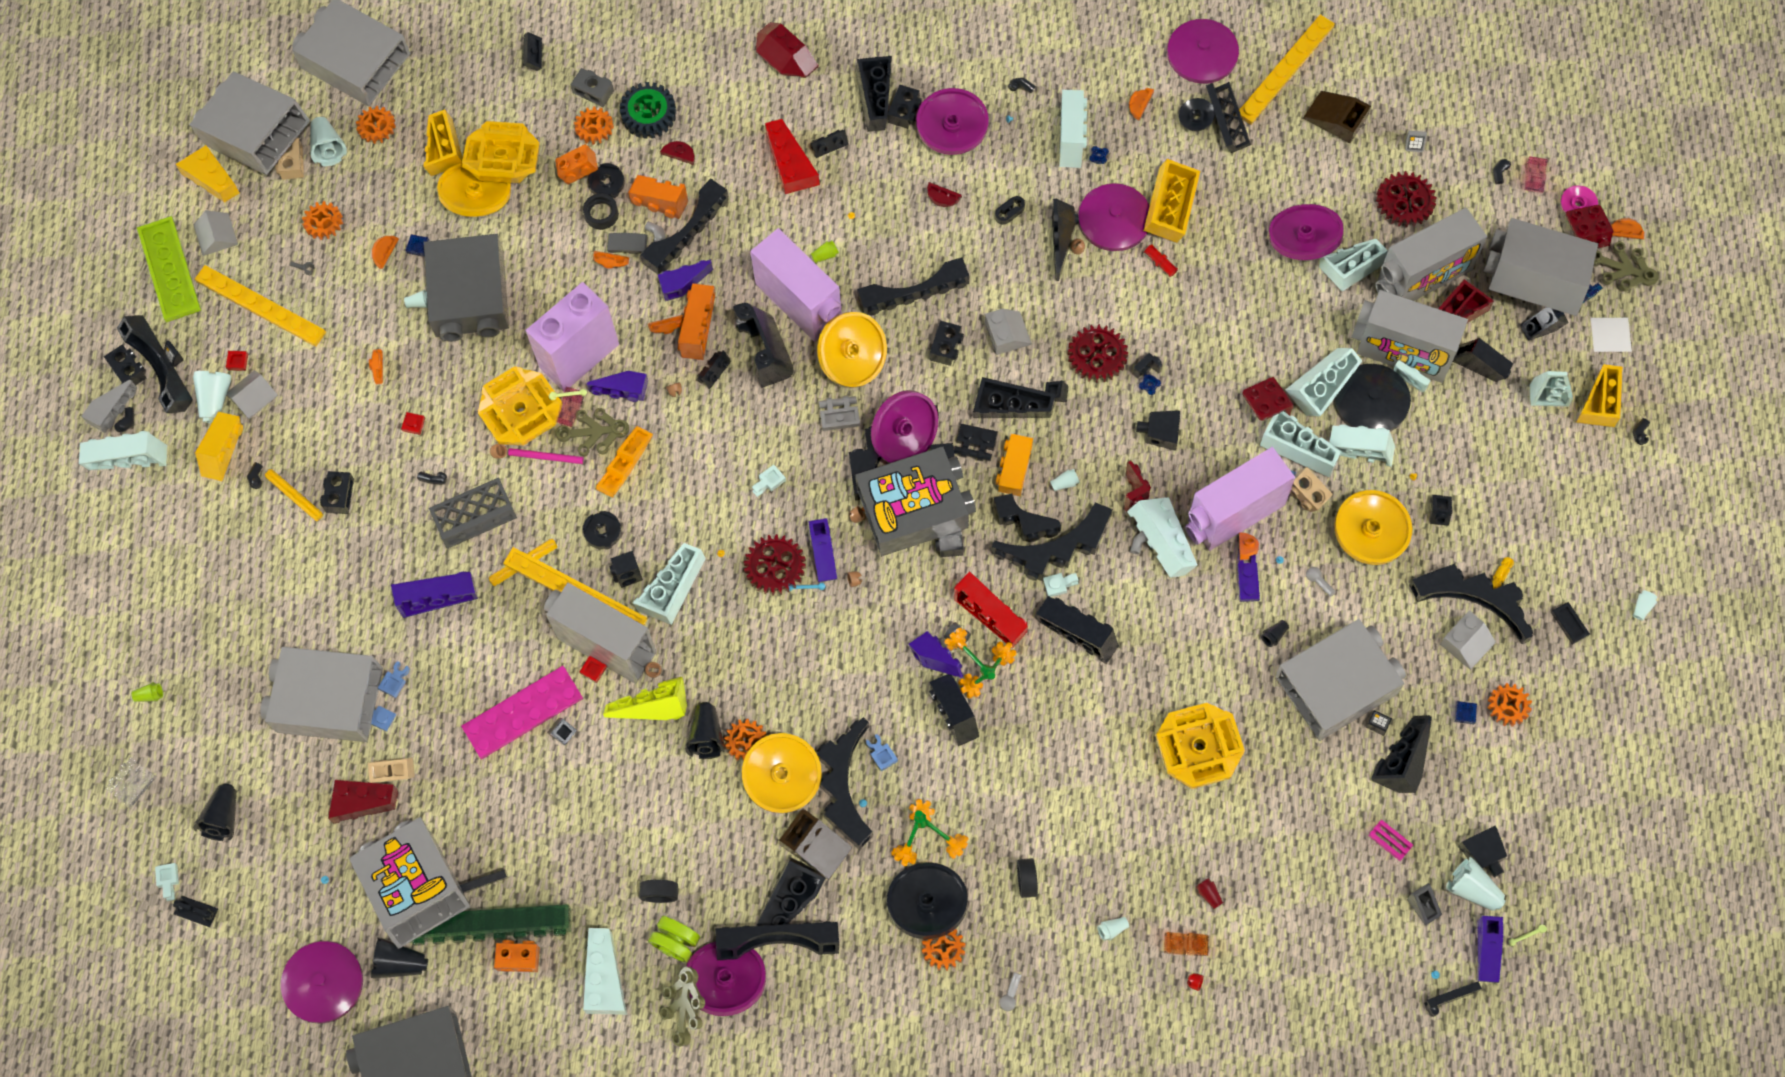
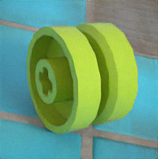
(674, 939)

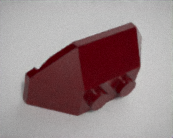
(784, 51)

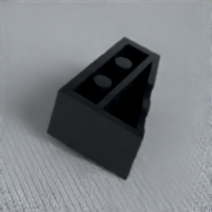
(954, 708)

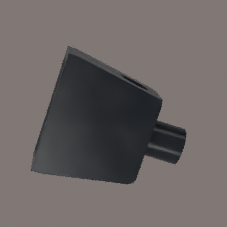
(1161, 429)
(1486, 850)

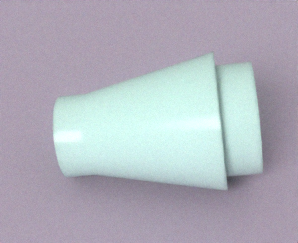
(417, 300)
(1065, 480)
(1644, 604)
(1111, 928)

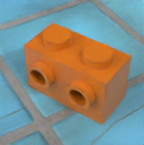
(576, 164)
(516, 959)

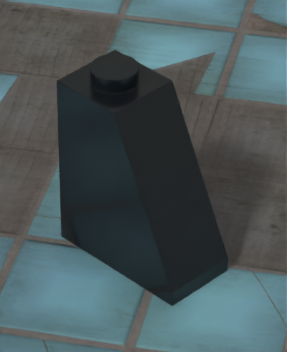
(1483, 360)

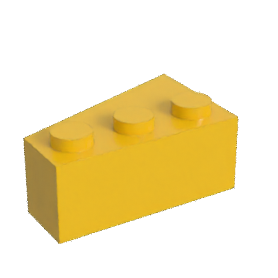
(442, 144)
(208, 173)
(1604, 399)
(218, 445)

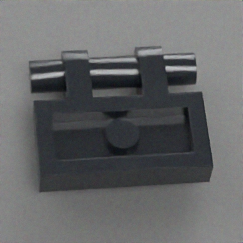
(975, 437)

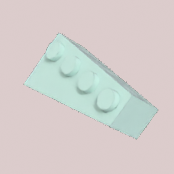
(1072, 128)
(1323, 382)
(1300, 444)
(123, 451)
(1164, 535)
(669, 589)
(602, 980)

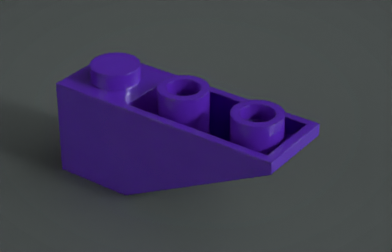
(679, 281)
(624, 384)
(822, 550)
(932, 655)
(1490, 948)

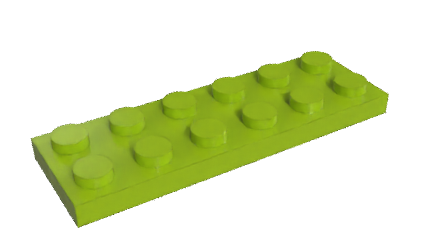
(169, 269)

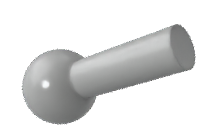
(1314, 574)
(1008, 1001)

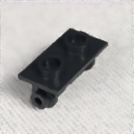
(831, 143)
(717, 364)
(195, 911)

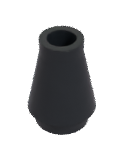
(1273, 634)

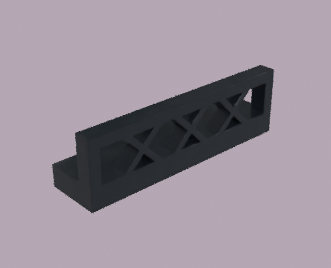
(1221, 116)

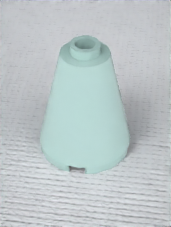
(325, 143)
(210, 393)
(1476, 886)

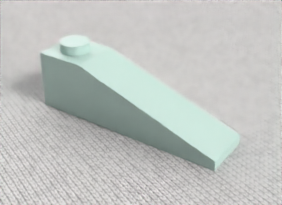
(1551, 389)

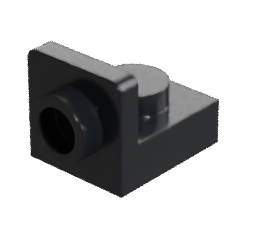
(1145, 365)
(1441, 510)

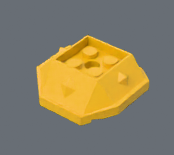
(501, 152)
(517, 390)
(1212, 729)

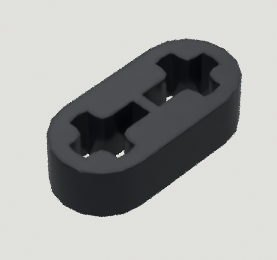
(1007, 208)

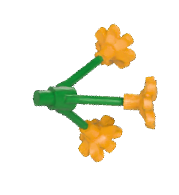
(973, 684)
(922, 818)

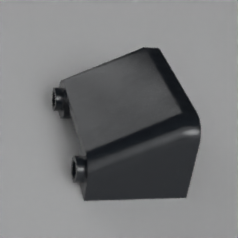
(773, 361)

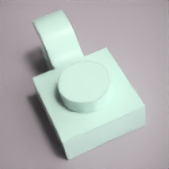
(769, 479)
(1057, 585)
(167, 877)

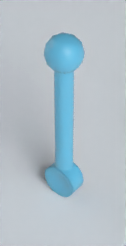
(821, 586)

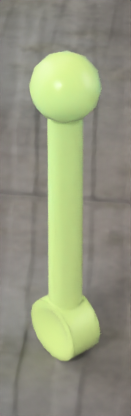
(553, 395)
(1542, 928)

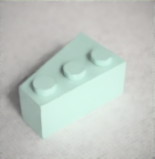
(1353, 264)
(1363, 442)

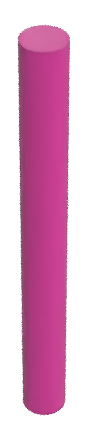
(545, 456)

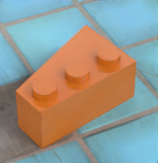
(659, 196)

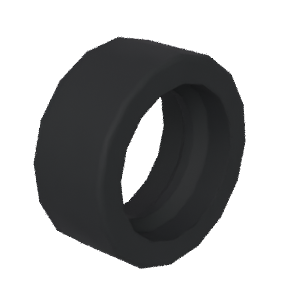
(607, 222)
(1027, 878)
(658, 891)

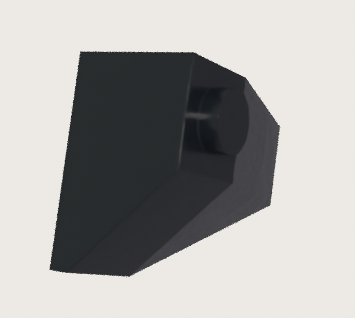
(1063, 228)
(1406, 761)
(792, 893)

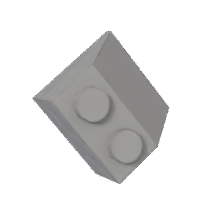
(1006, 330)
(1468, 640)

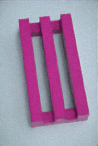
(1372, 835)

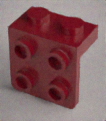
(1591, 224)
(1267, 399)
(1140, 486)

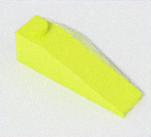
(658, 704)

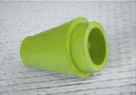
(825, 251)
(148, 693)

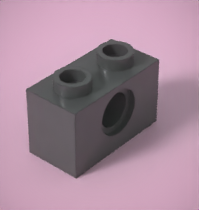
(599, 94)

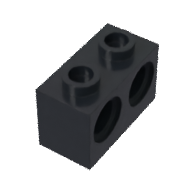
(901, 106)
(942, 342)
(125, 367)
(342, 492)
(625, 569)

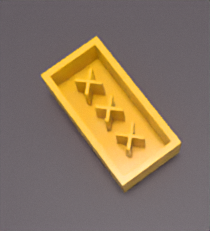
(1172, 200)

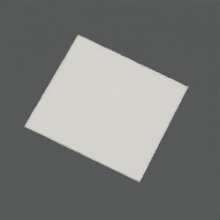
(1611, 335)

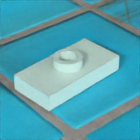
(1412, 376)

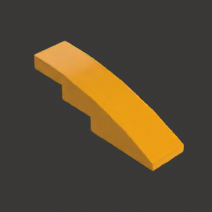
(624, 462)

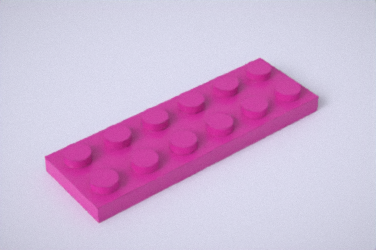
(522, 712)

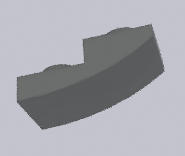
(627, 242)

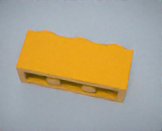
(1014, 464)

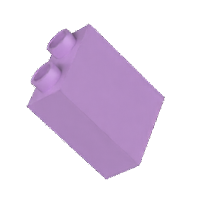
(795, 283)
(573, 336)
(1239, 499)

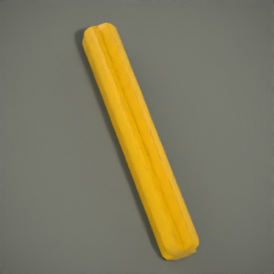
(294, 495)
(536, 553)

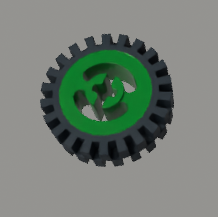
(642, 121)

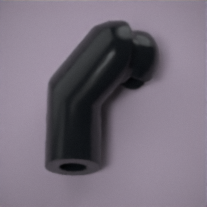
(1021, 83)
(1498, 170)
(126, 422)
(1638, 432)
(253, 476)
(432, 479)

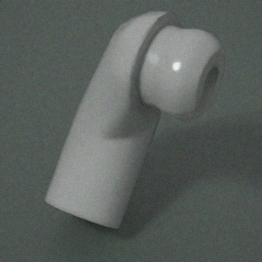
(657, 230)
(1138, 540)

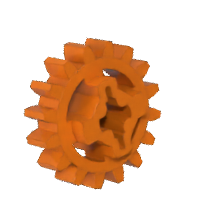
(594, 121)
(367, 128)
(325, 222)
(1506, 696)
(738, 741)
(953, 946)

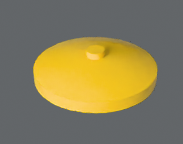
(468, 195)
(852, 349)
(1373, 527)
(781, 773)

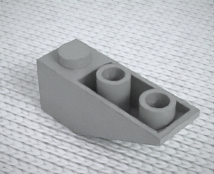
(105, 409)

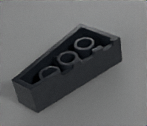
(874, 90)
(1078, 628)

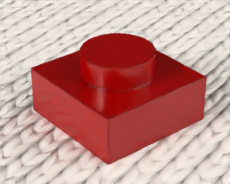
(236, 360)
(413, 423)
(593, 669)

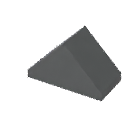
(1425, 904)

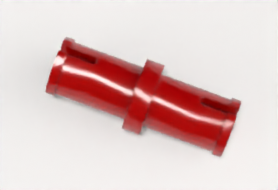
(1161, 260)

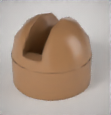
(1080, 248)
(676, 387)
(498, 451)
(857, 515)
(853, 578)
(653, 665)

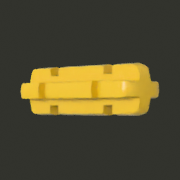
(1502, 572)

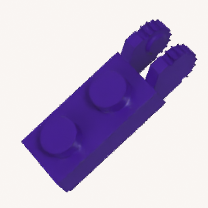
(1248, 580)

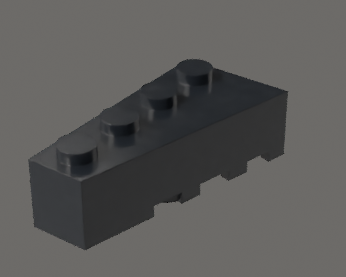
(1009, 400)

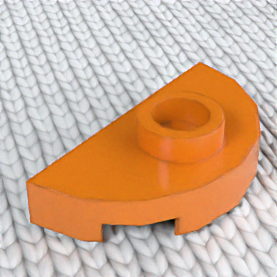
(1139, 102)
(1627, 228)
(382, 250)
(610, 260)
(666, 325)
(376, 365)
(1247, 545)

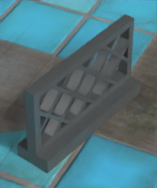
(478, 523)

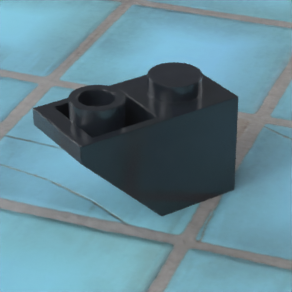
(1544, 323)

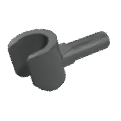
(303, 267)

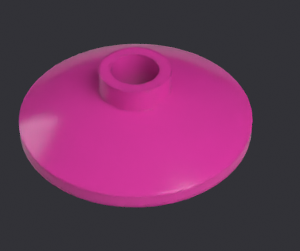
(1580, 195)

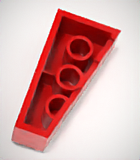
(791, 162)
(989, 610)

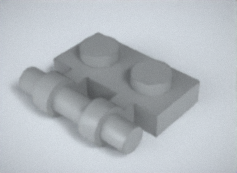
(839, 418)

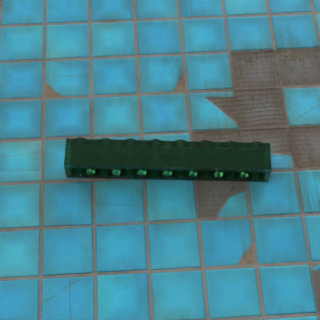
(501, 924)

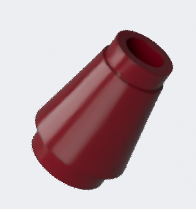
(1209, 892)

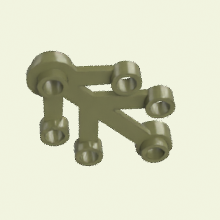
(1626, 268)
(595, 431)
(687, 982)

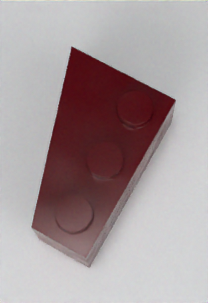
(1467, 302)
(360, 799)

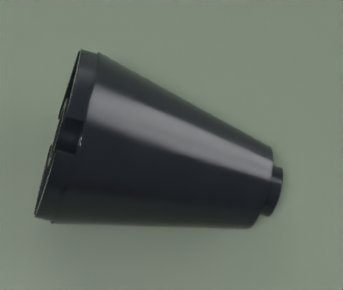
(705, 733)
(218, 815)
(396, 962)

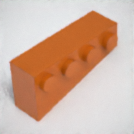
(696, 321)

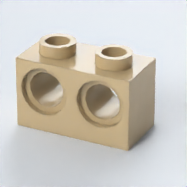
(294, 159)
(1311, 486)
(391, 770)

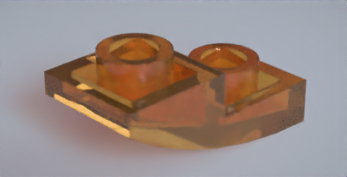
(1186, 944)

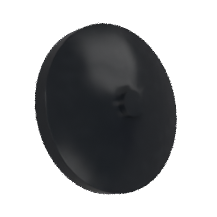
(1373, 398)
(927, 900)

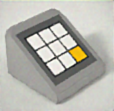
(1415, 141)

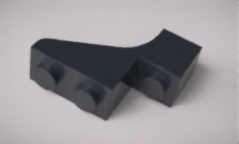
(1031, 525)

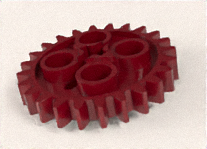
(1390, 202)
(1109, 364)
(768, 579)

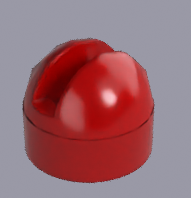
(1195, 981)

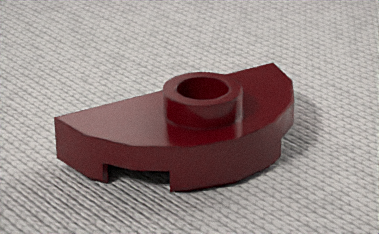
(679, 151)
(941, 196)

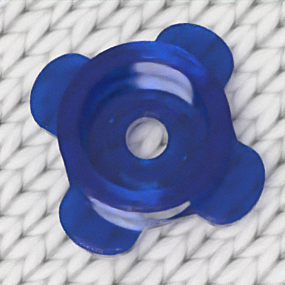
(1098, 159)
(1148, 378)

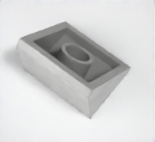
(214, 232)
(251, 394)

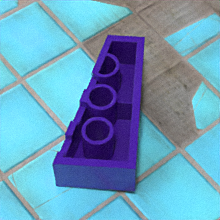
(433, 593)

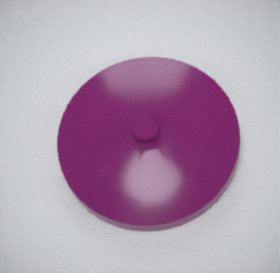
(1203, 51)
(952, 121)
(1113, 217)
(1306, 232)
(904, 426)
(321, 982)
(728, 984)

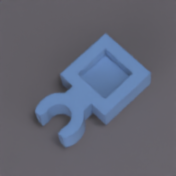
(393, 682)
(382, 718)
(882, 755)

